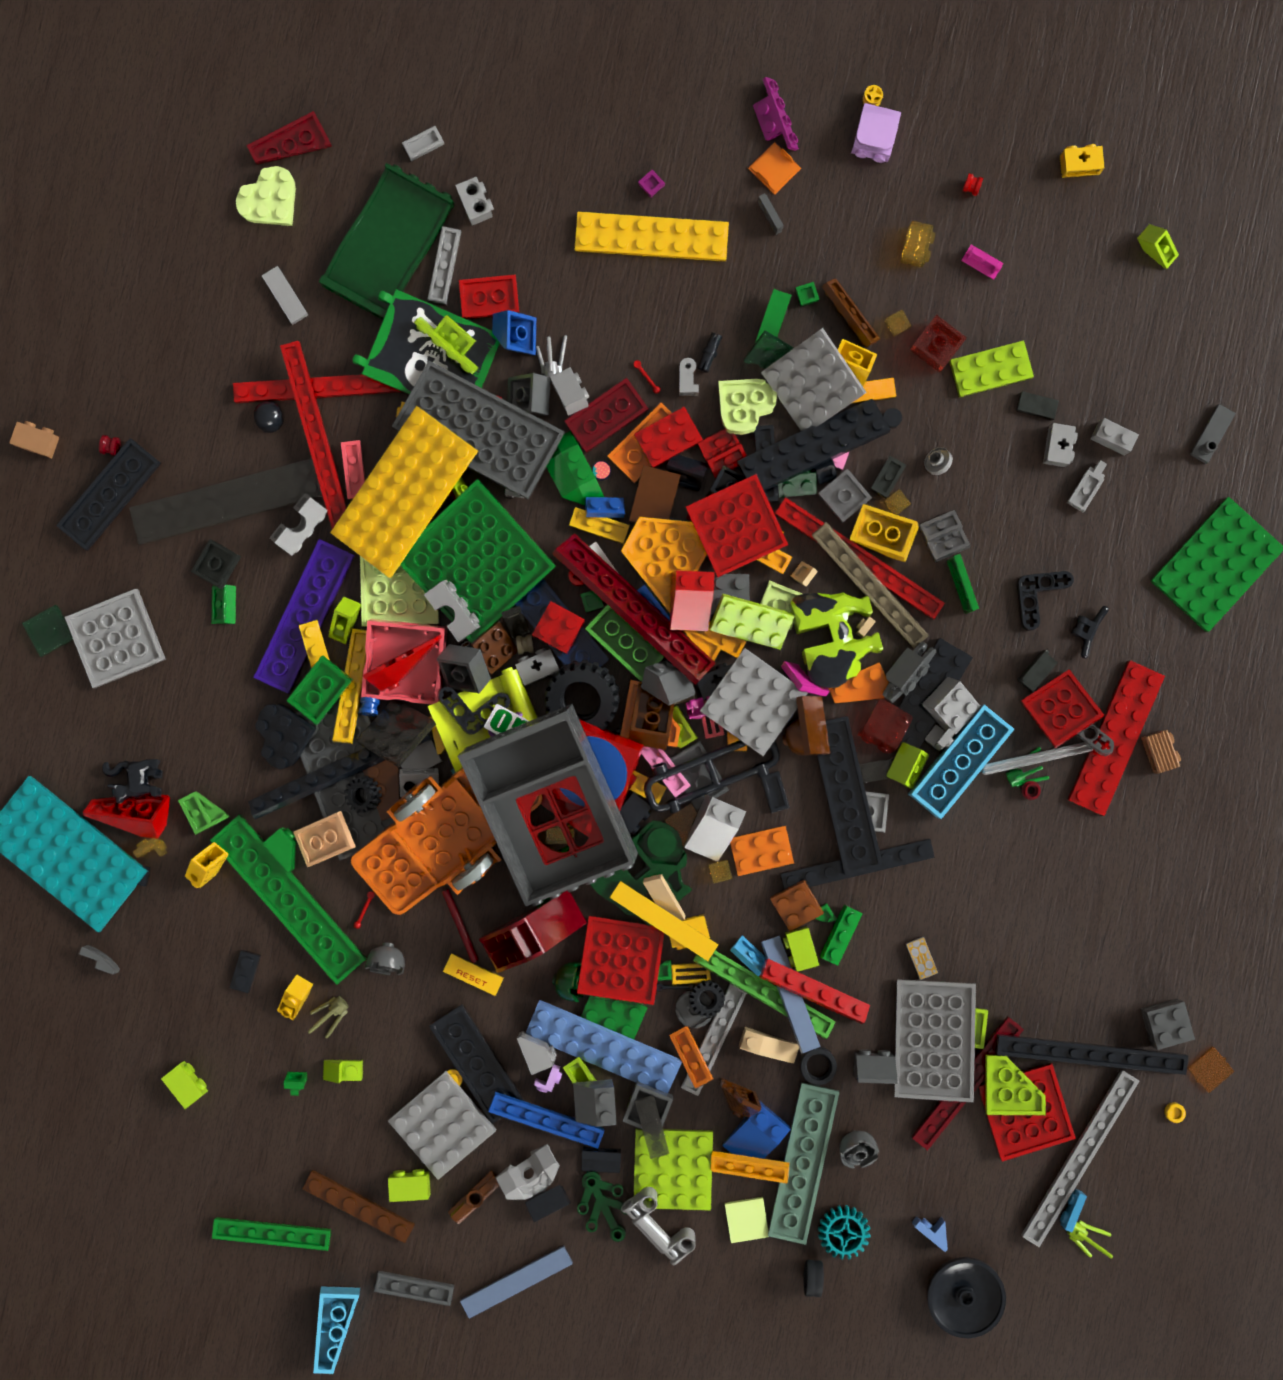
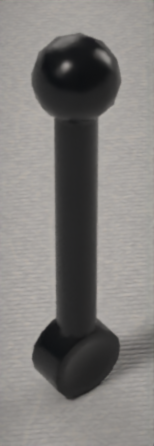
(660, 986)

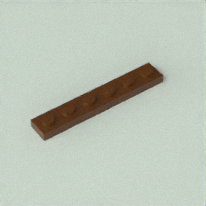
(358, 1206)

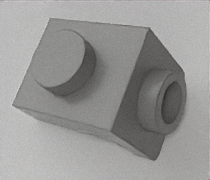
(939, 738)

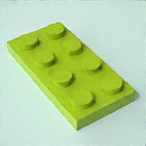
(991, 369)
(751, 621)

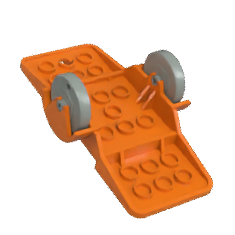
(433, 843)

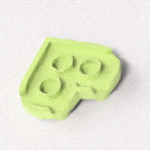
(269, 199)
(743, 404)

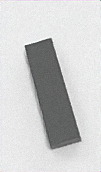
(414, 1288)

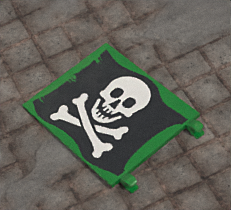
(404, 351)

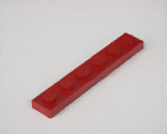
(814, 991)

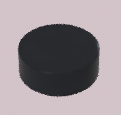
(893, 417)

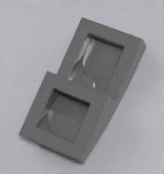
(103, 963)

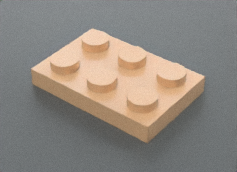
(324, 839)

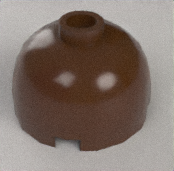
(793, 737)

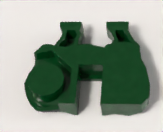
(662, 852)

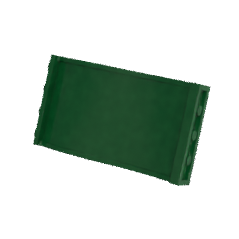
(387, 240)

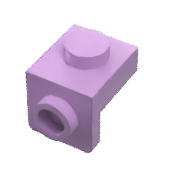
(554, 1077)

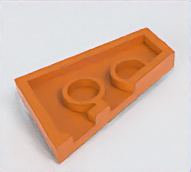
(867, 685)

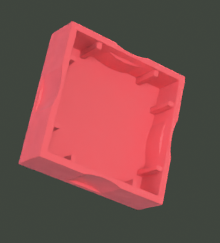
(392, 638)

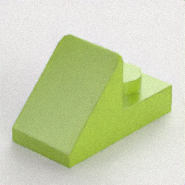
(343, 1070)

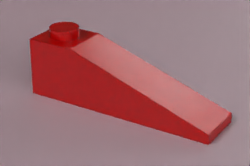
(393, 671)
(139, 816)

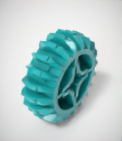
(836, 1230)

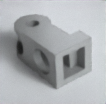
(686, 373)

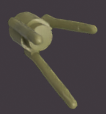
(338, 1006)

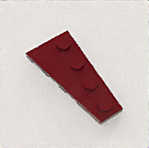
(290, 140)

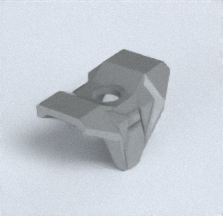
(519, 1188)

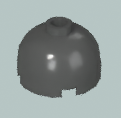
(385, 960)
(858, 1149)

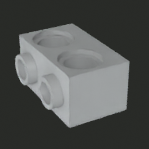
(470, 202)
(416, 777)

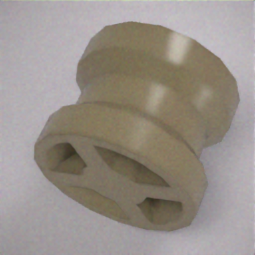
(525, 644)

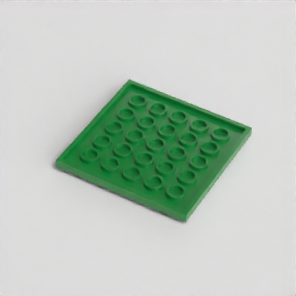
(481, 554)

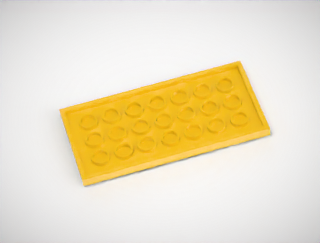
(404, 491)

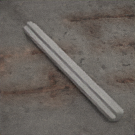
(1035, 758)

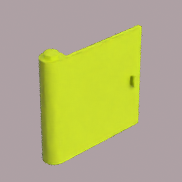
(450, 731)

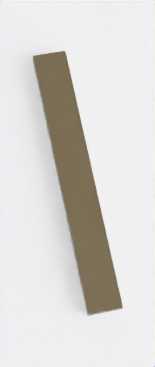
(870, 585)

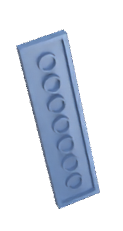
(603, 1047)

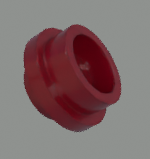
(1036, 790)

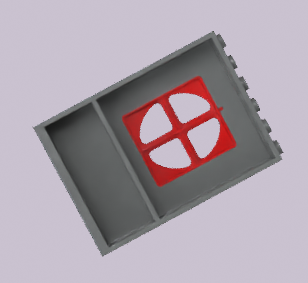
(532, 761)

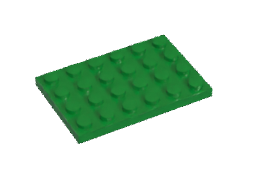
(1217, 564)

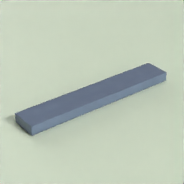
(793, 1003)
(516, 1281)

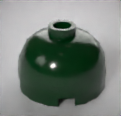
(567, 981)

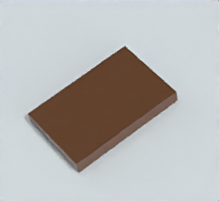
(654, 494)
(813, 725)

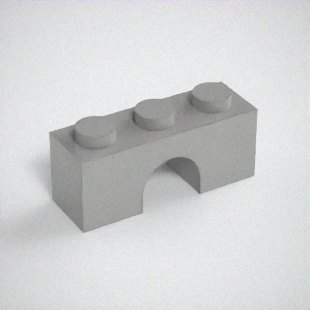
(292, 538)
(464, 621)

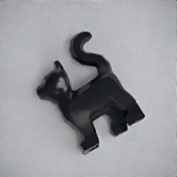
(137, 779)

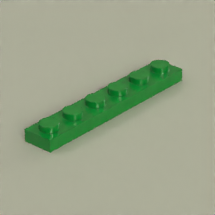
(271, 1233)

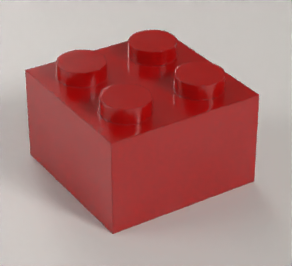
(558, 627)

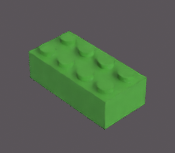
(623, 642)

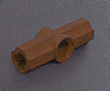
(466, 1206)

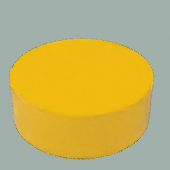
(1174, 1112)

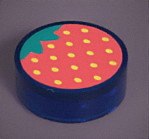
(601, 470)

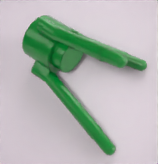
(1016, 776)

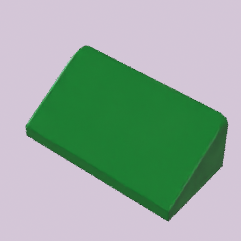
(224, 605)

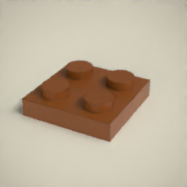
(796, 905)

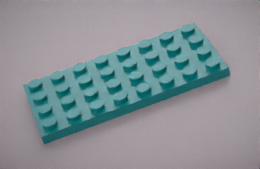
(66, 854)

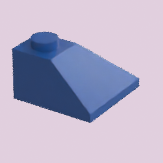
(515, 331)

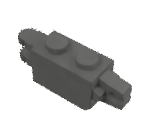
(907, 671)

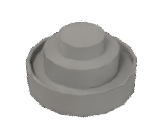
(938, 461)

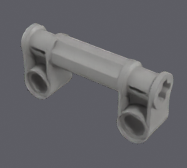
(639, 1209)

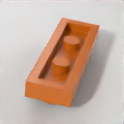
(691, 1057)

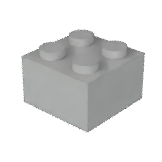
(951, 705)

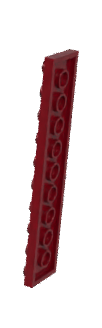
(633, 608)

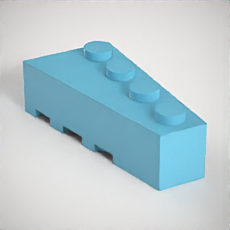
(334, 1317)

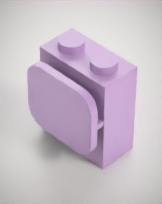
(876, 133)

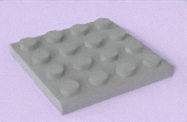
(813, 381)
(115, 638)
(753, 702)
(442, 1125)

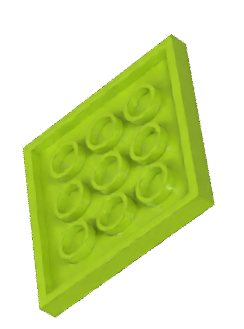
(681, 1176)

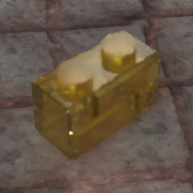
(917, 244)

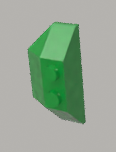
(572, 472)

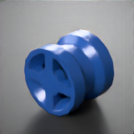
(369, 706)

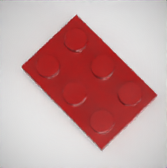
(488, 296)
(668, 437)

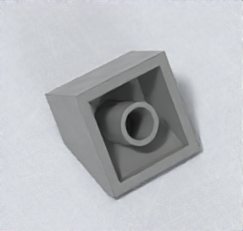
(536, 1053)

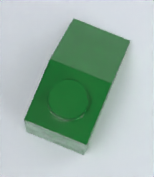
(283, 848)

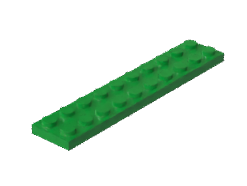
(289, 900)

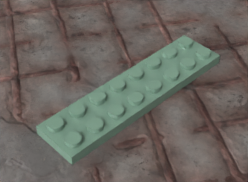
(806, 1158)

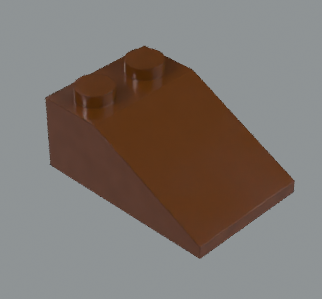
(651, 720)

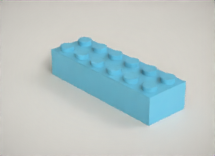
(961, 762)

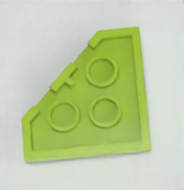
(1010, 1090)

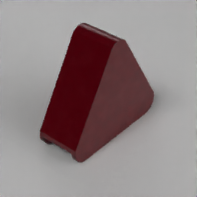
(533, 932)

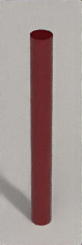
(460, 925)

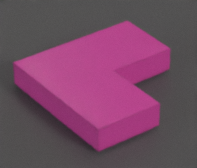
(801, 680)

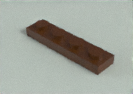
(850, 312)

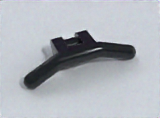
(1093, 626)

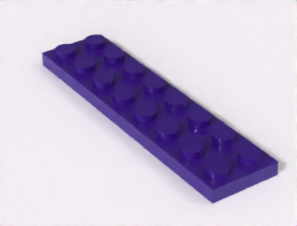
(308, 603)

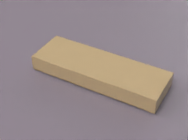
(663, 895)

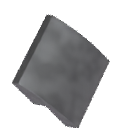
(944, 536)

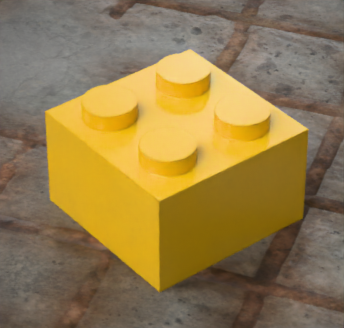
(858, 359)

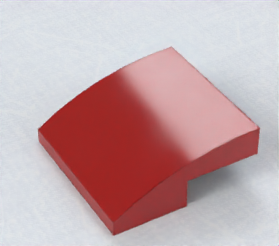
(721, 450)

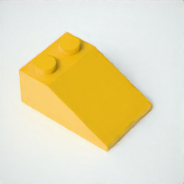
(884, 532)

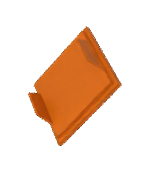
(774, 168)

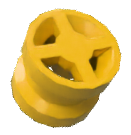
(873, 92)

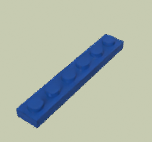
(545, 1119)

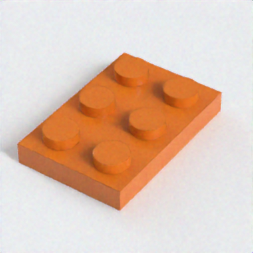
(761, 850)

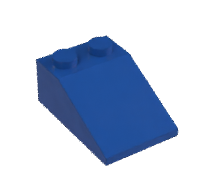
(757, 1134)

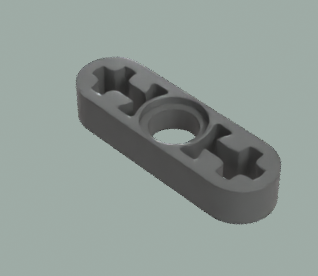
(1097, 747)

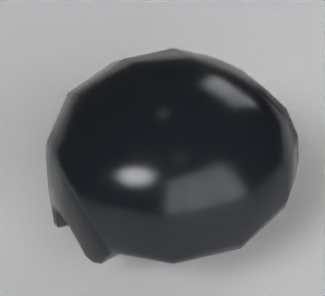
(268, 417)

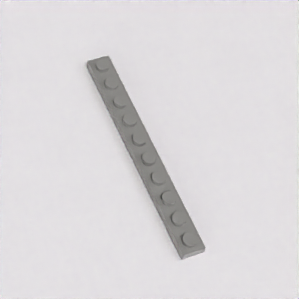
(1080, 1158)

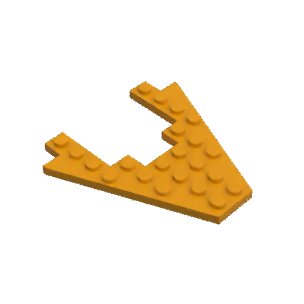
(664, 546)

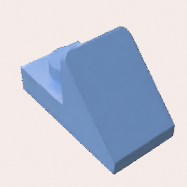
(936, 1234)

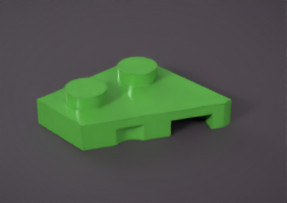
(201, 812)

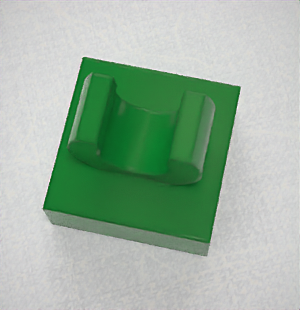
(295, 1081)

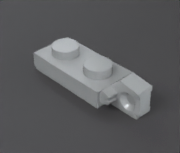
(1087, 487)

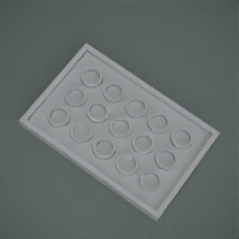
(935, 1040)

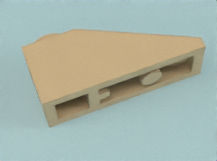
(768, 1045)

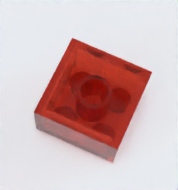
(938, 343)

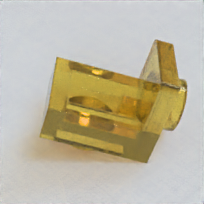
(146, 846)

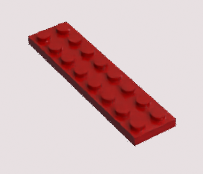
(1123, 724)

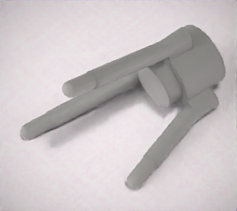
(551, 368)

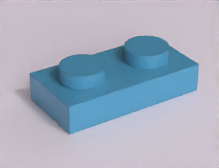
(749, 955)
(1071, 1215)

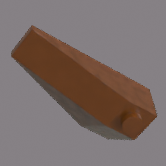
(740, 1099)

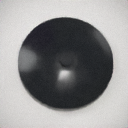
(966, 1297)

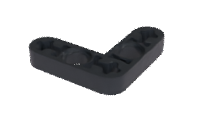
(1031, 593)
(468, 715)

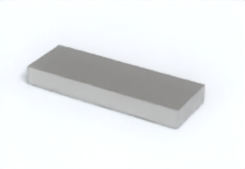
(285, 295)

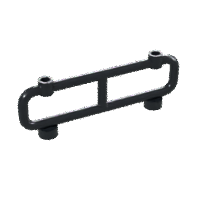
(662, 772)

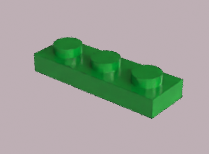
(841, 935)

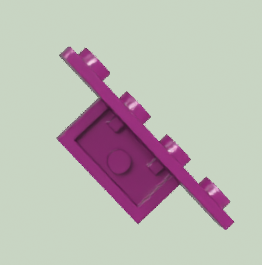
(773, 117)

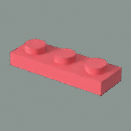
(353, 467)

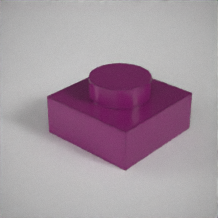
(651, 183)

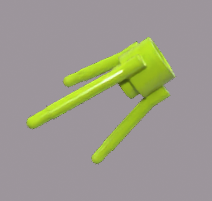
(1080, 1233)

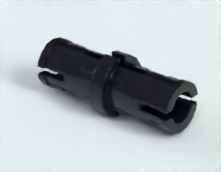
(709, 352)

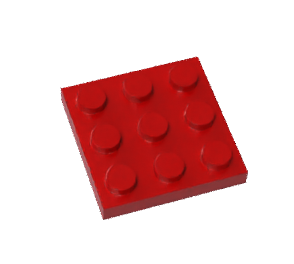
(1062, 708)

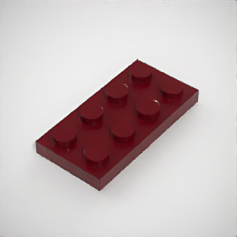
(606, 415)

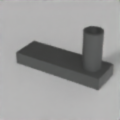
(1212, 434)

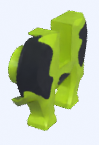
(837, 661)

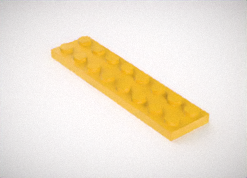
(651, 236)

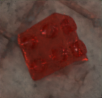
(885, 726)

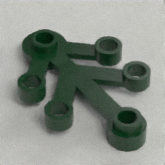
(602, 1203)

